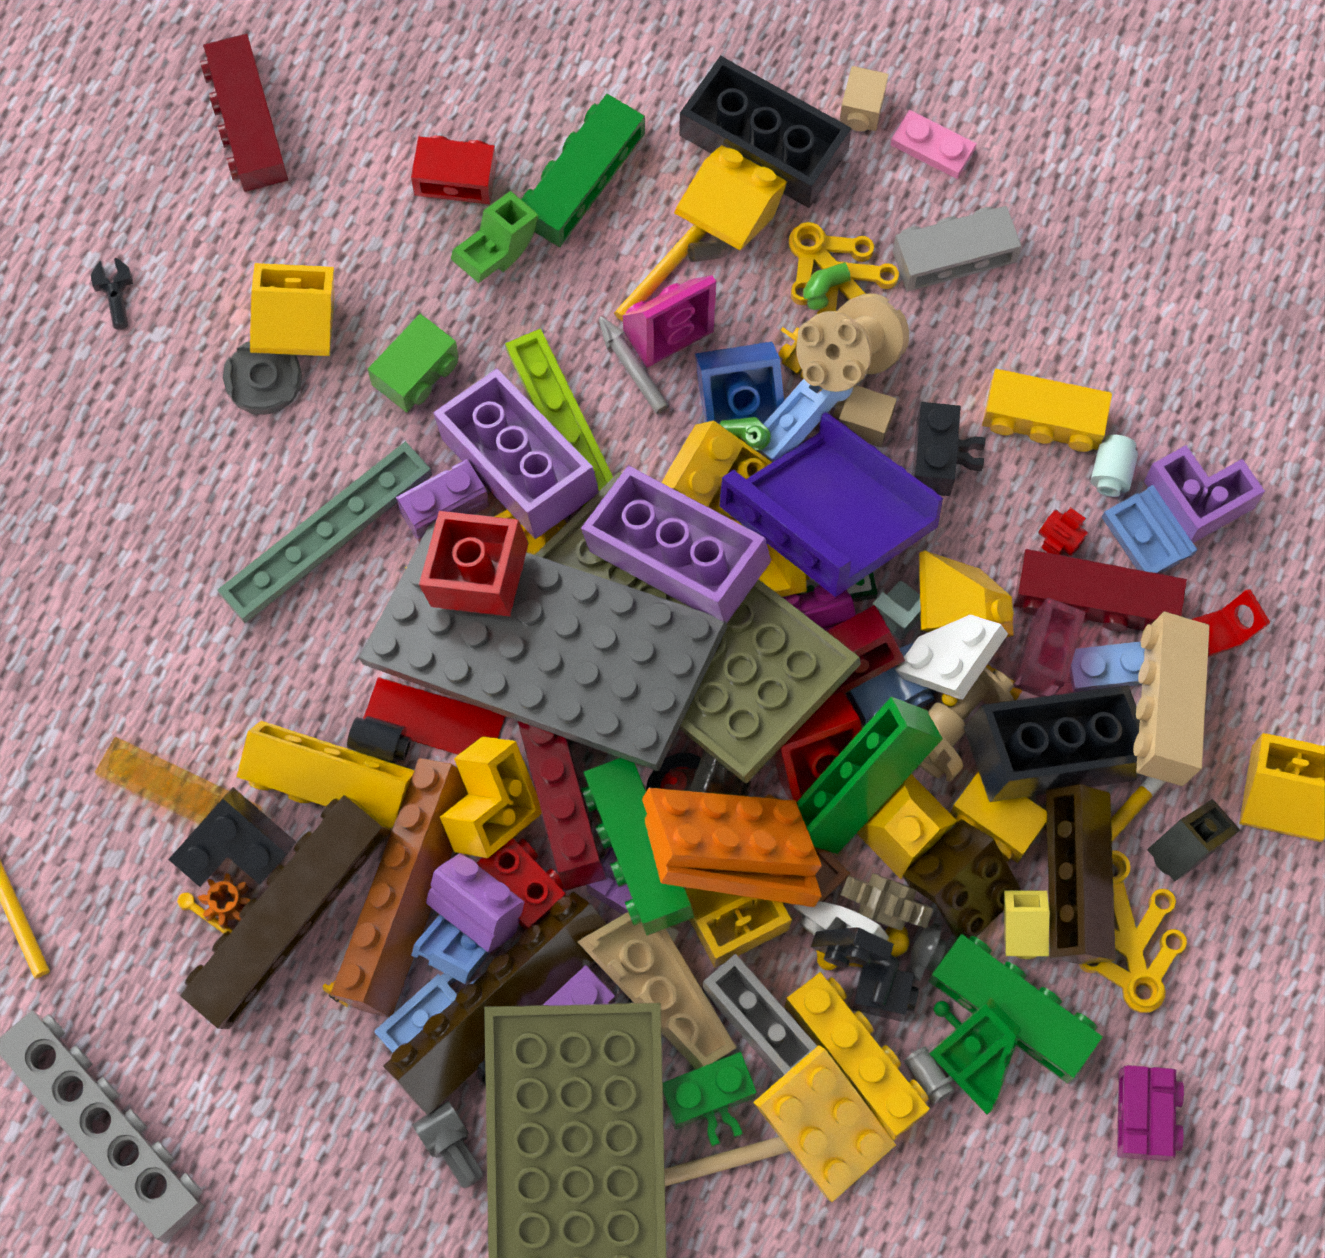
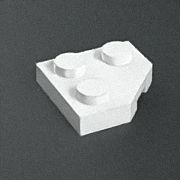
(952, 655)

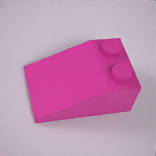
(672, 319)

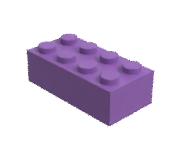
(516, 453)
(676, 544)

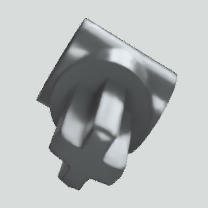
(445, 1137)

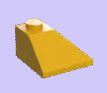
(957, 590)
(906, 826)

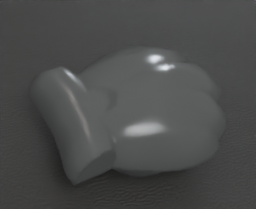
(926, 951)

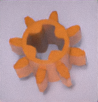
(218, 892)

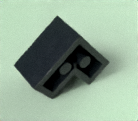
(237, 832)

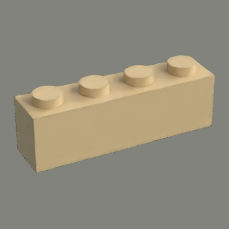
(1172, 699)

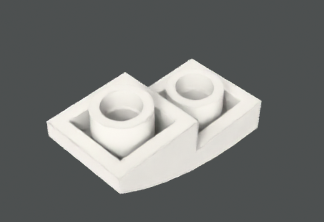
(831, 917)

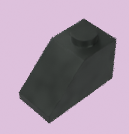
(1192, 840)

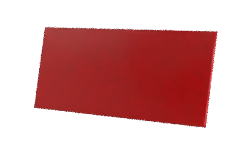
(432, 717)

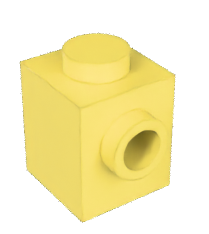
(1026, 924)

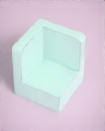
(899, 609)

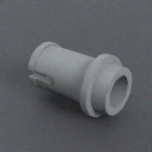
(929, 1075)

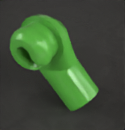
(821, 281)
(750, 430)

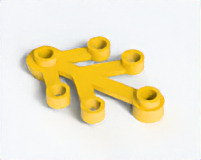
(820, 255)
(1132, 941)

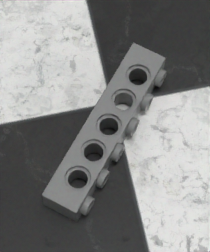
(21, 1051)

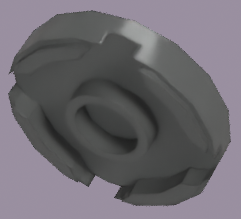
(263, 388)

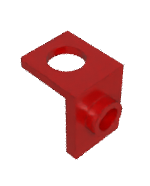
(1225, 628)

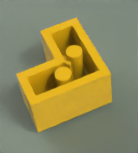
(498, 798)

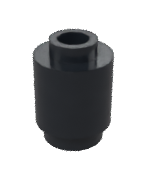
(379, 739)

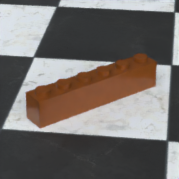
(396, 902)

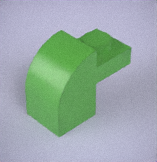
(502, 238)

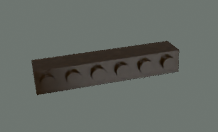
(284, 912)
(524, 976)

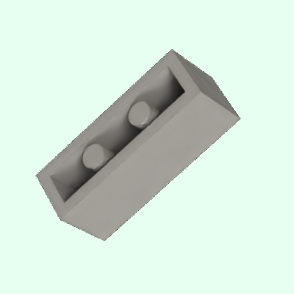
(956, 247)
(757, 1016)

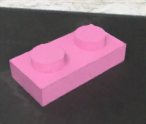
(933, 144)

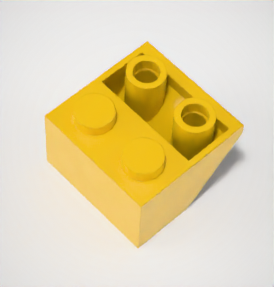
(292, 309)
(706, 458)
(1285, 788)
(734, 923)

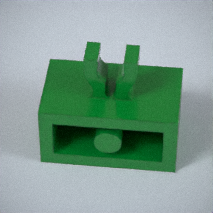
(709, 1092)

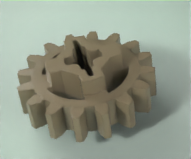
(887, 901)

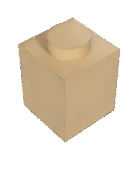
(863, 98)
(866, 414)

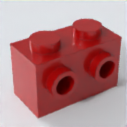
(454, 169)
(517, 869)

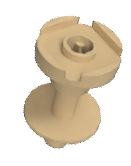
(853, 342)
(949, 721)

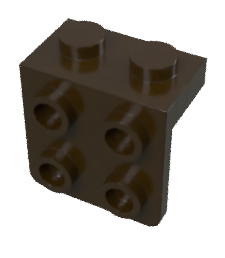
(964, 879)

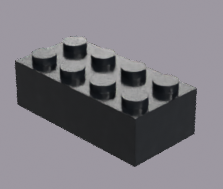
(766, 128)
(1055, 742)

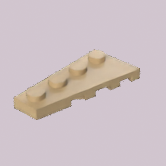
(655, 972)

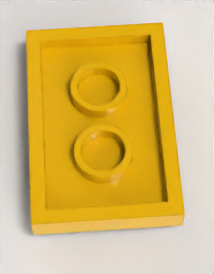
(825, 1123)

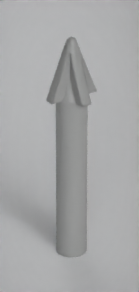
(614, 338)

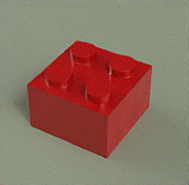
(474, 563)
(816, 745)

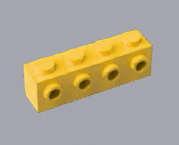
(321, 771)
(868, 1067)

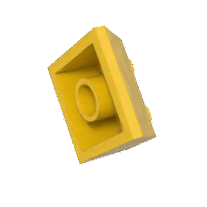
(731, 197)

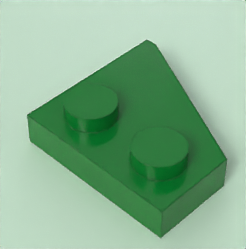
(980, 1053)

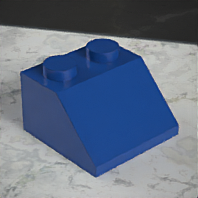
(740, 382)

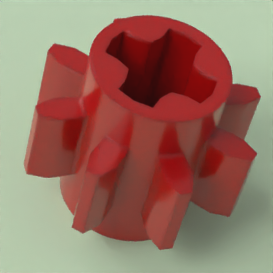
(1063, 532)

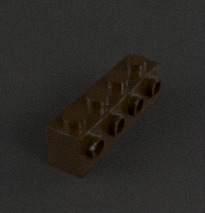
(1080, 875)

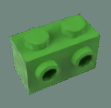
(414, 363)

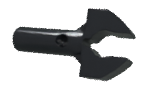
(114, 291)

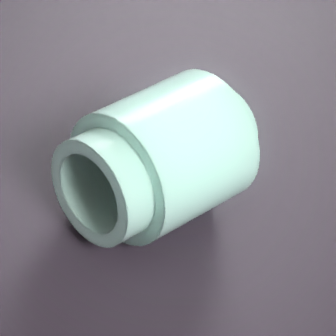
(1114, 465)

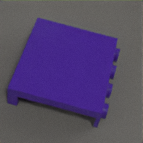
(834, 506)

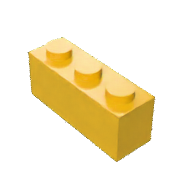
(1046, 410)

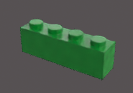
(584, 167)
(867, 773)
(617, 795)
(1047, 1029)

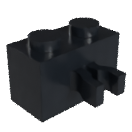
(940, 449)

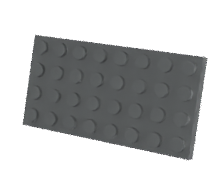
(568, 660)

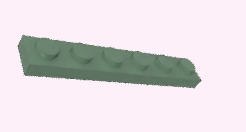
(324, 532)

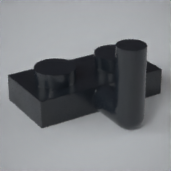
(862, 948)

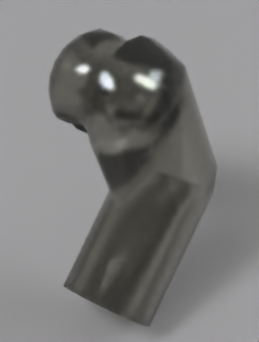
(708, 250)

